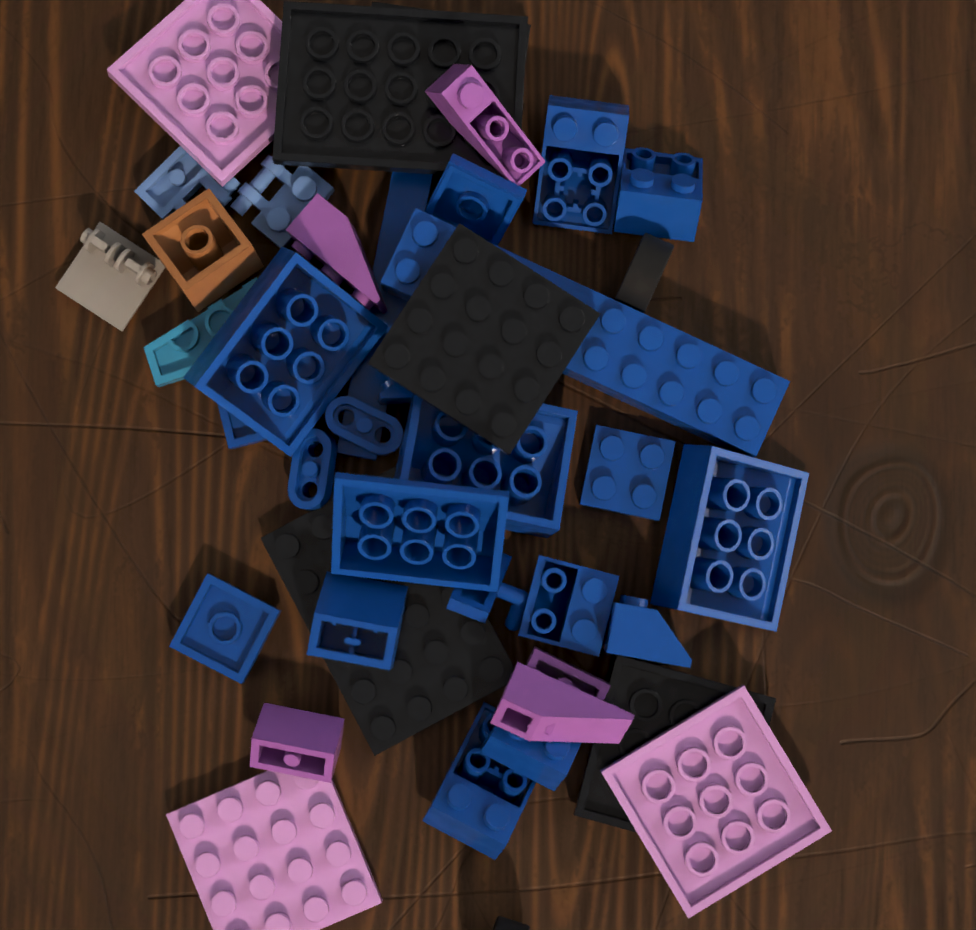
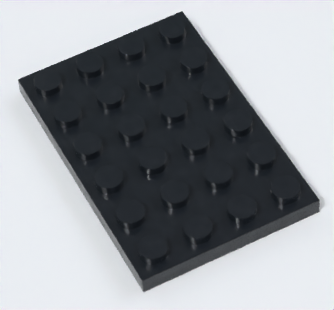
(360, 77)
(440, 654)

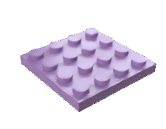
(209, 80)
(715, 801)
(274, 855)

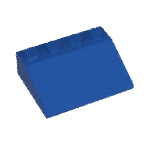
(286, 351)
(534, 473)
(418, 532)
(729, 537)

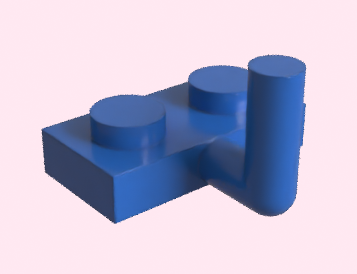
(478, 603)

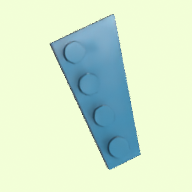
(179, 348)

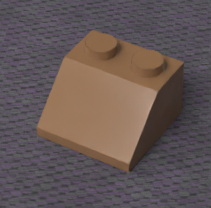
(203, 250)

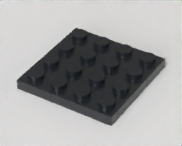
(484, 339)
(658, 701)

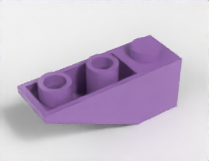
(484, 123)
(331, 239)
(553, 711)

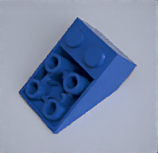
(582, 164)
(478, 795)

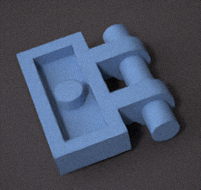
(178, 181)
(286, 204)

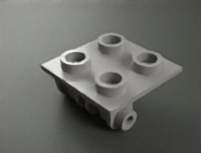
(110, 275)

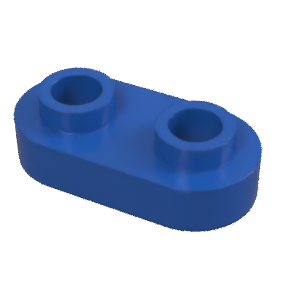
(364, 426)
(309, 469)

